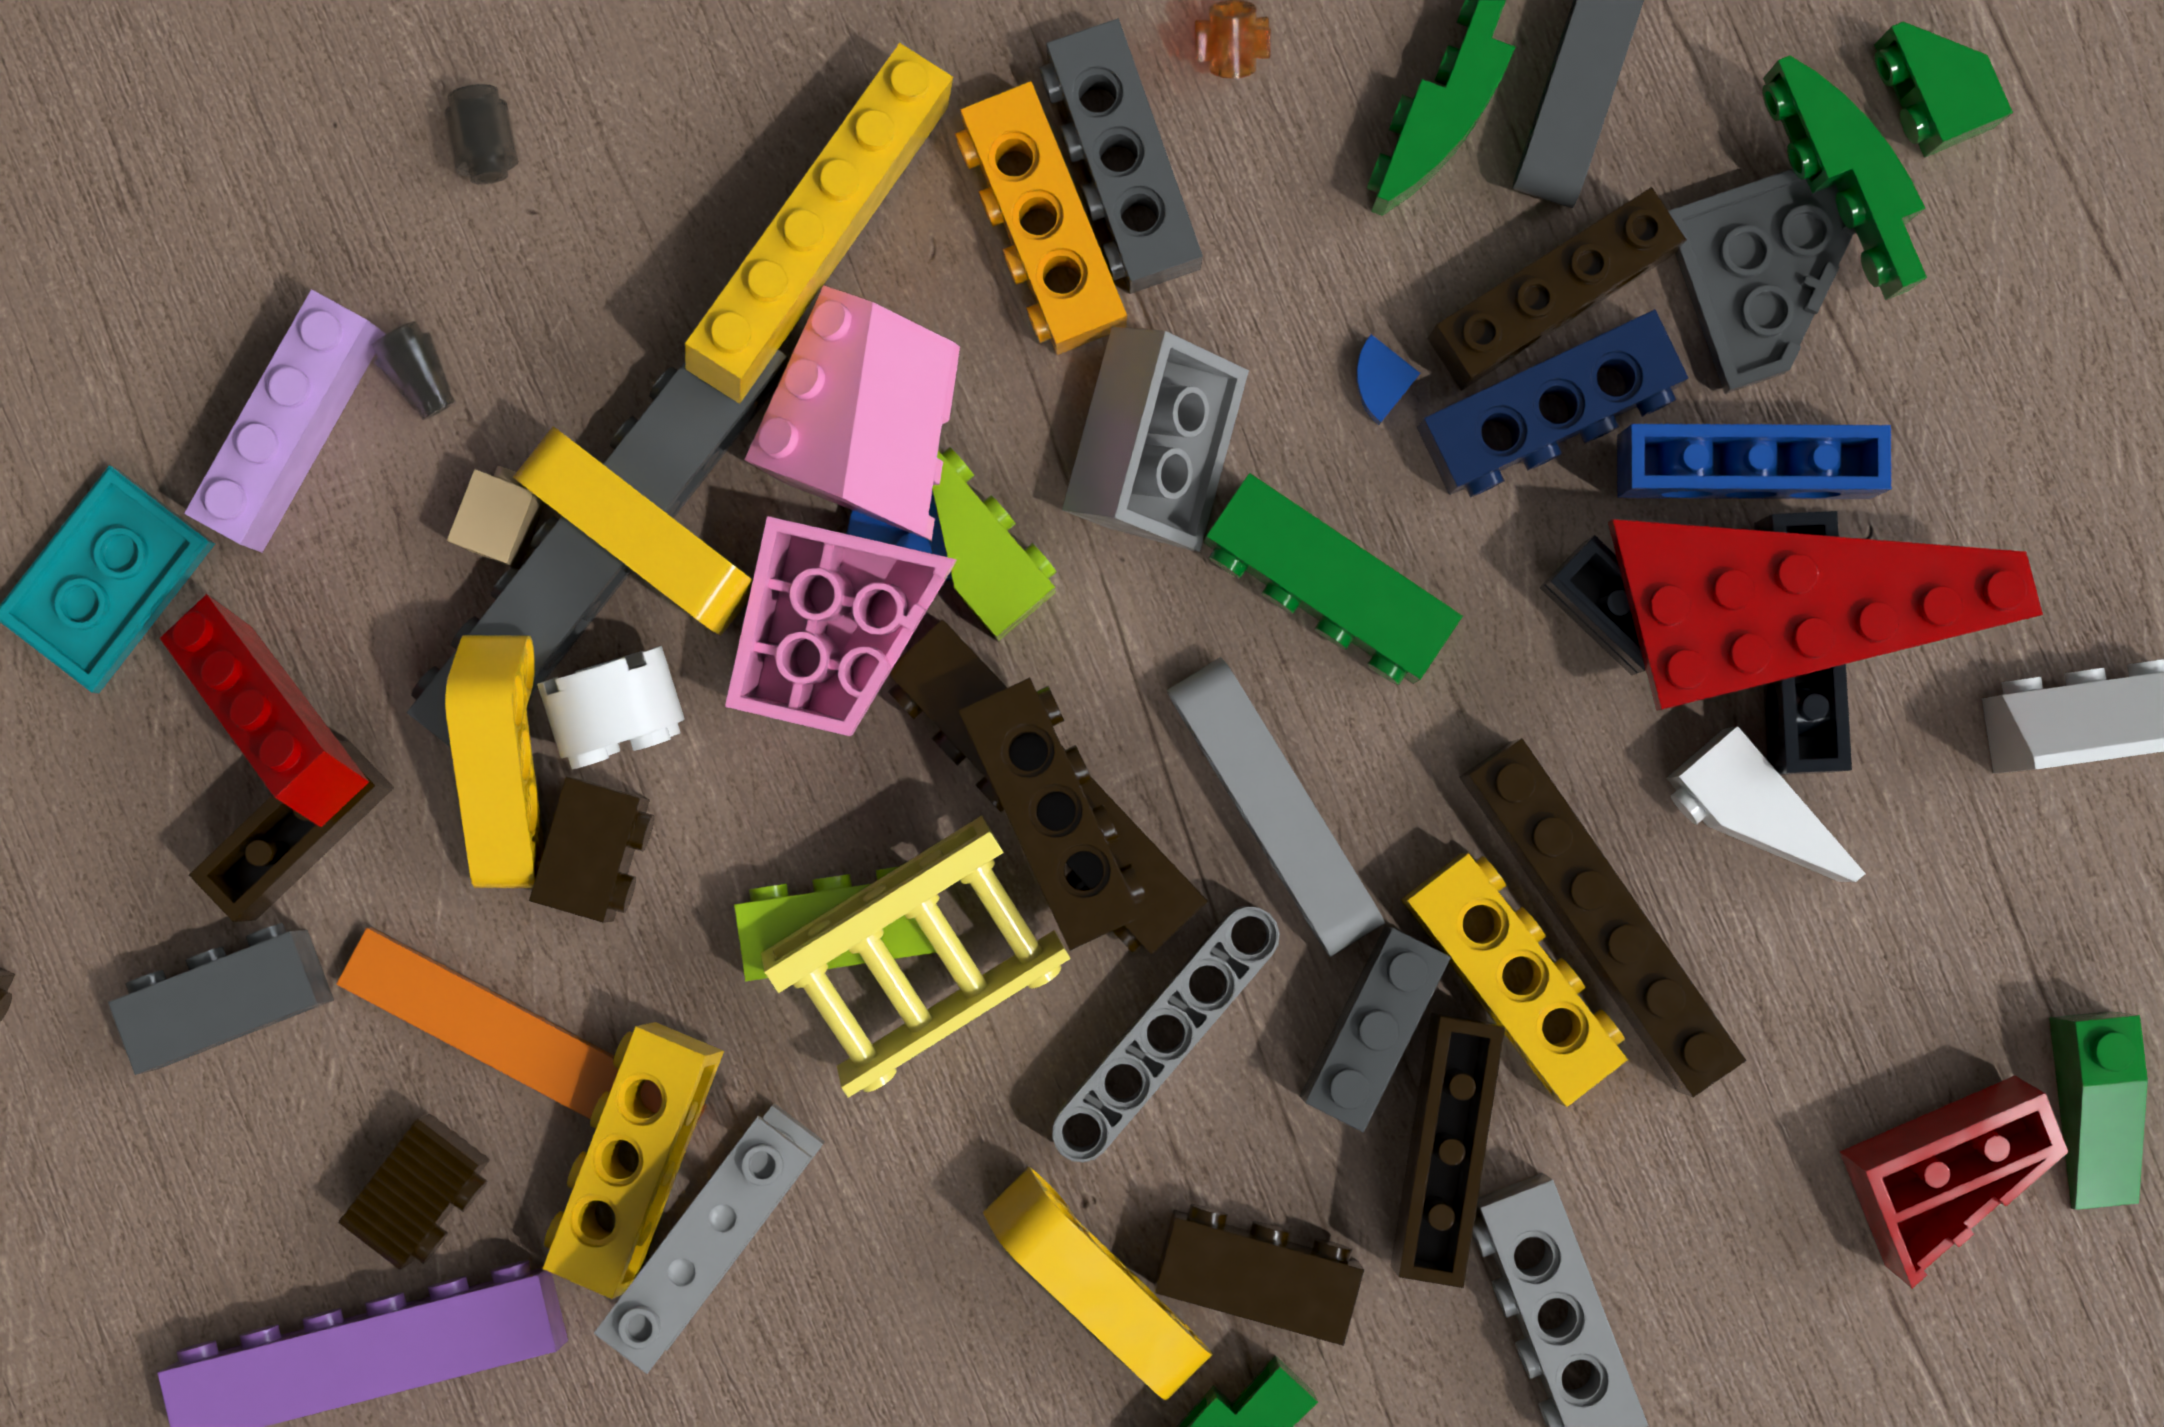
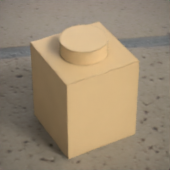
(496, 517)

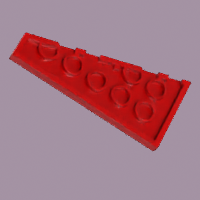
(1766, 606)

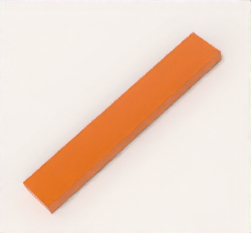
(483, 1024)

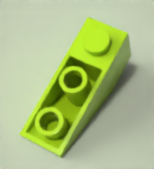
(991, 569)

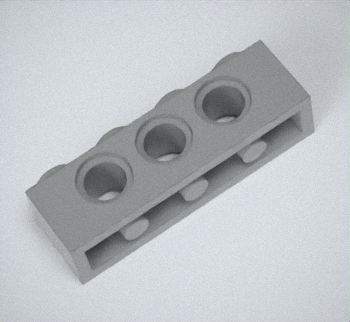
(1536, 1210)

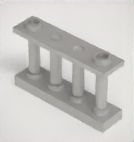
(709, 1237)

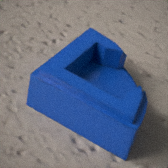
(1382, 378)

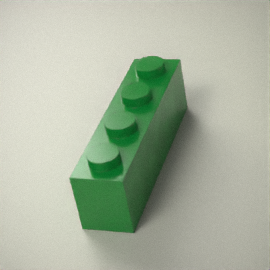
(1331, 580)

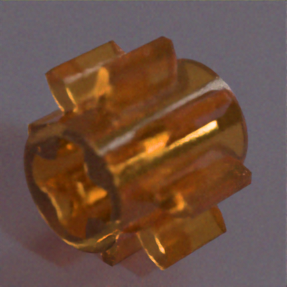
(1232, 39)

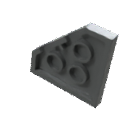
(1759, 271)

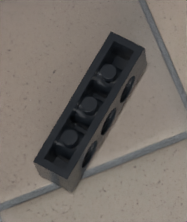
(1810, 711)

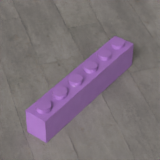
(367, 1354)

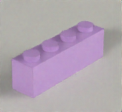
(285, 422)

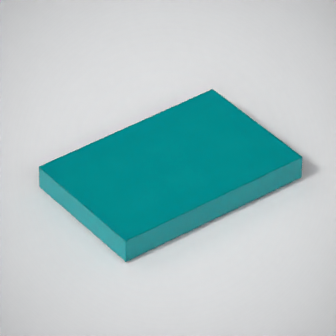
(104, 579)

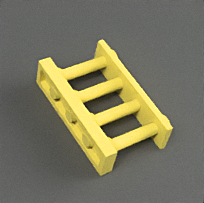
(858, 927)

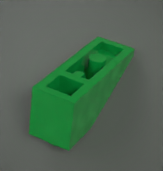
(2101, 1105)

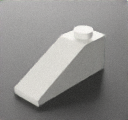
(1748, 799)

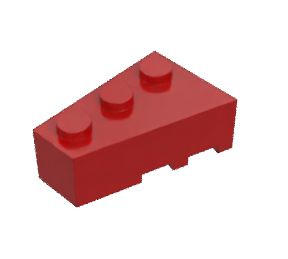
(1951, 1169)

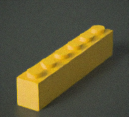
(818, 224)

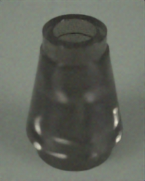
(414, 369)

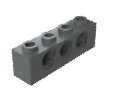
(1103, 60)

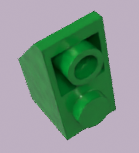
(1942, 87)

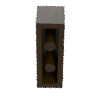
(279, 847)
(1259, 1274)

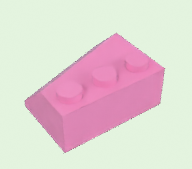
(861, 412)
(827, 623)

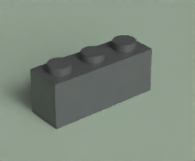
(219, 998)
(1374, 1028)

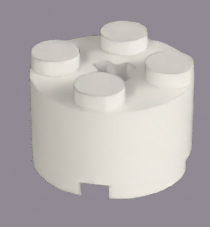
(612, 704)

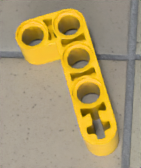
(635, 531)
(494, 758)
(1094, 1284)

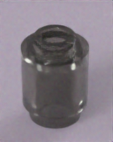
(480, 134)

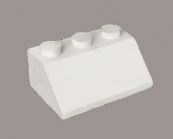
(2078, 721)

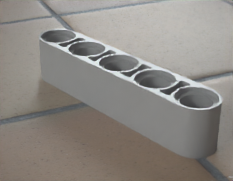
(1275, 806)
(1154, 1063)

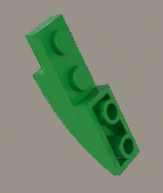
(1442, 117)
(1842, 147)

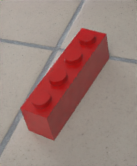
(264, 711)

